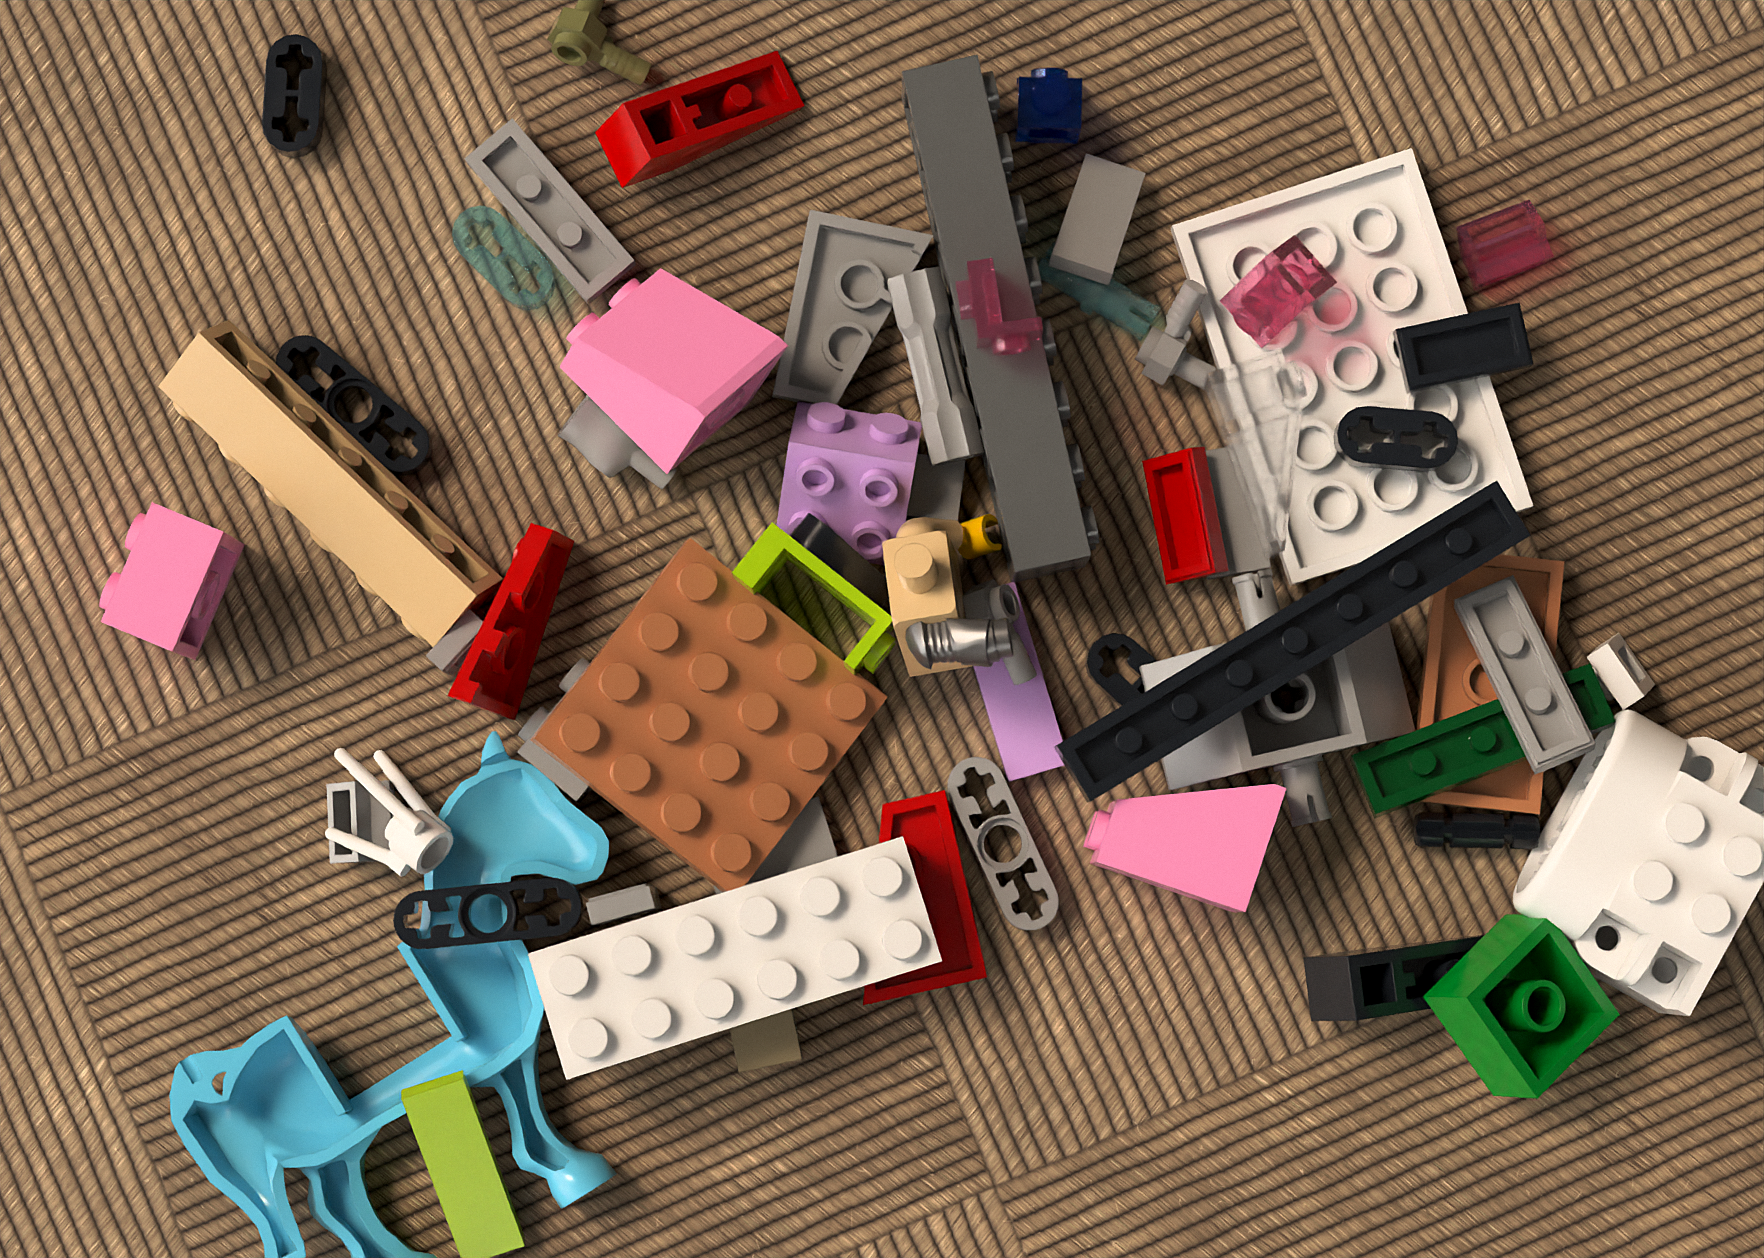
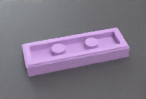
(1020, 713)

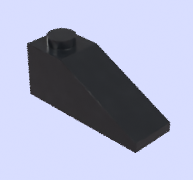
(1379, 979)

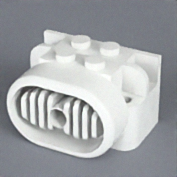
(1651, 860)

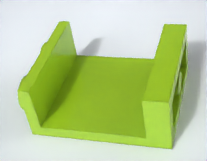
(777, 547)

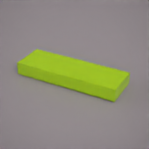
(463, 1166)

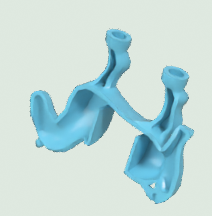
(290, 1110)

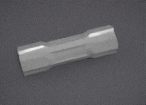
(926, 328)

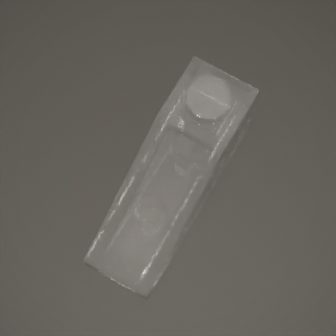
(1260, 427)

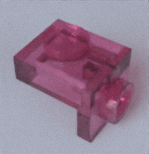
(980, 301)

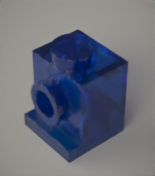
(1048, 107)

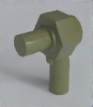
(581, 37)

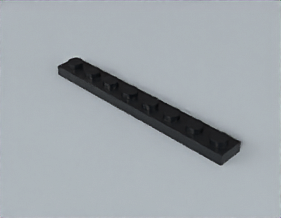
(1291, 641)

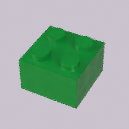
(1521, 1006)

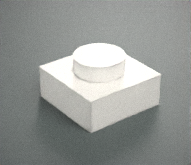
(1620, 672)

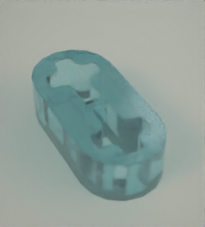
(493, 268)

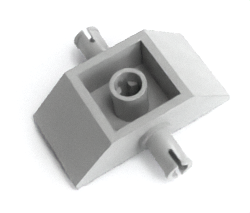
(1337, 706)

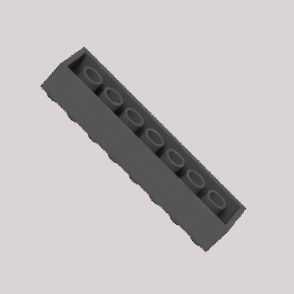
(1013, 398)

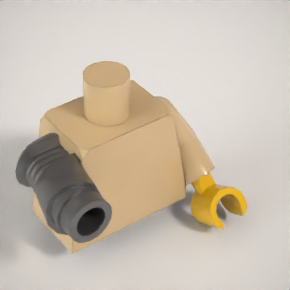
(928, 596)

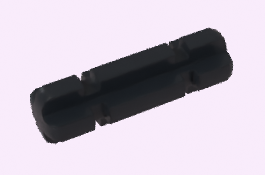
(1476, 830)

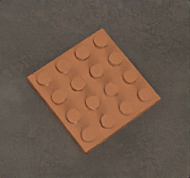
(709, 718)

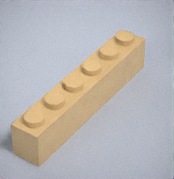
(328, 482)

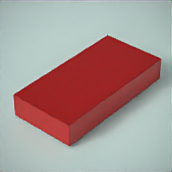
(1185, 515)

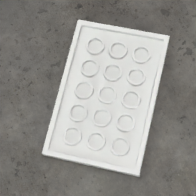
(1391, 272)

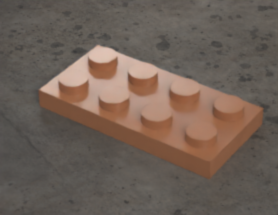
(1457, 682)

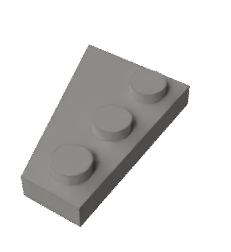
(840, 302)

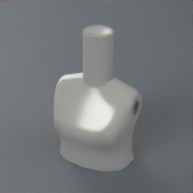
(608, 445)

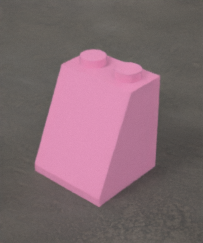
(670, 364)
(1190, 842)

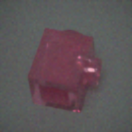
(1278, 291)

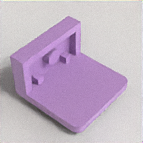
(849, 474)

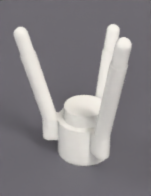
(415, 835)

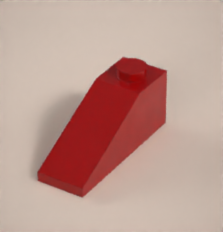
(696, 117)

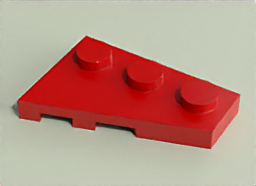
(514, 626)
(940, 873)

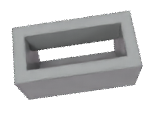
(358, 813)

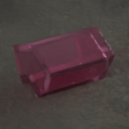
(1503, 244)

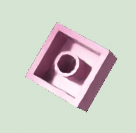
(170, 580)

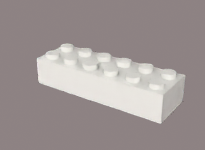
(734, 957)

